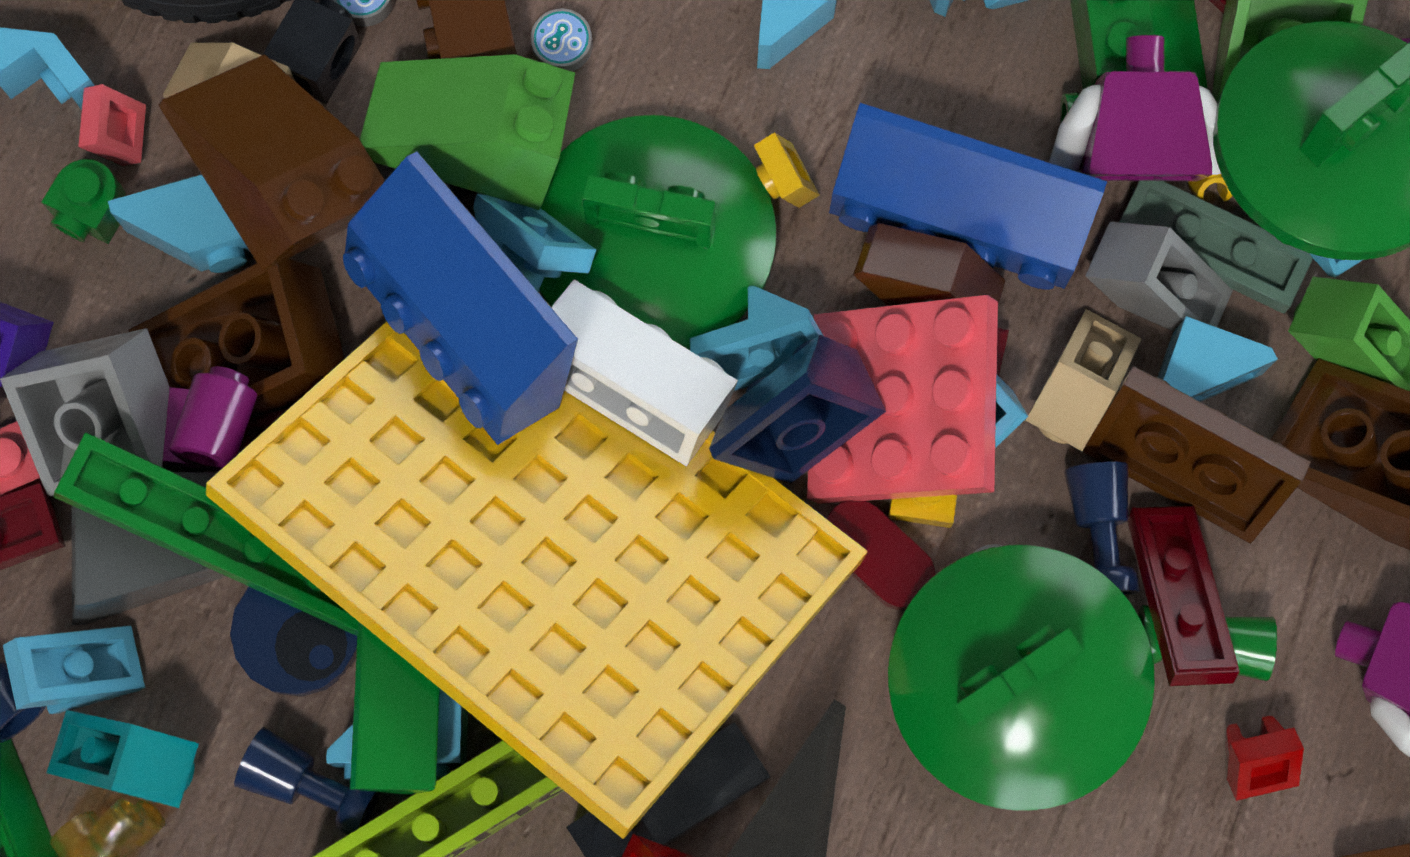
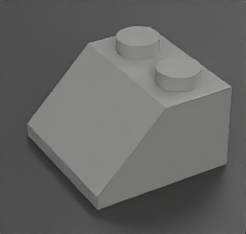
(92, 387)

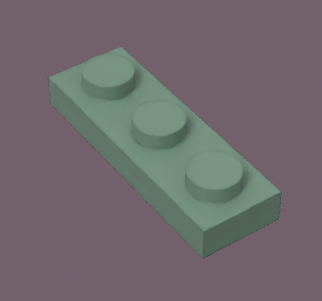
(1233, 248)

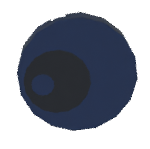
(288, 647)

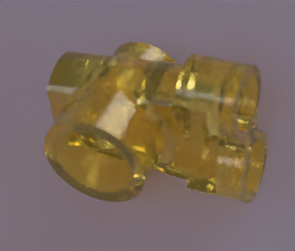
(112, 834)

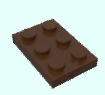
(1196, 455)

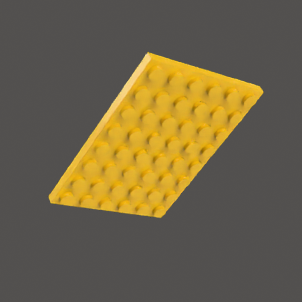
(545, 582)

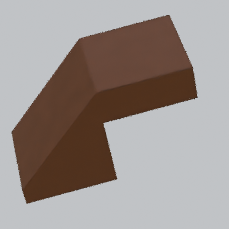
(918, 267)

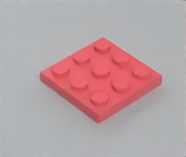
(939, 395)

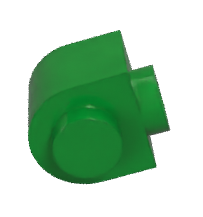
(81, 200)

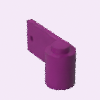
(208, 420)

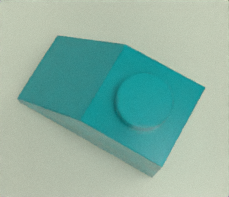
(123, 758)

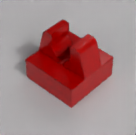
(1263, 761)

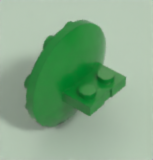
(1321, 139)
(671, 222)
(1021, 677)

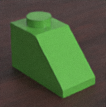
(1355, 329)

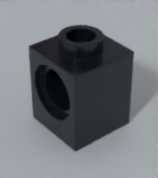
(316, 45)

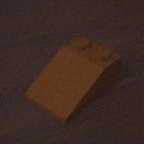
(273, 158)
(259, 323)
(1357, 447)

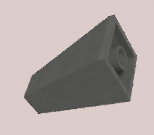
(124, 571)

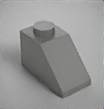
(1157, 276)

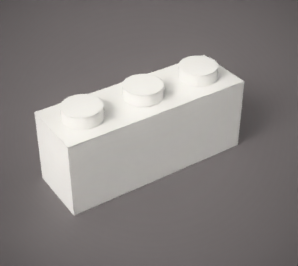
(641, 375)

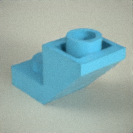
(36, 56)

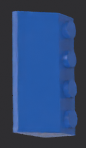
(961, 189)
(459, 301)

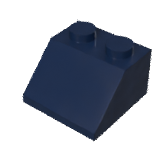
(799, 412)

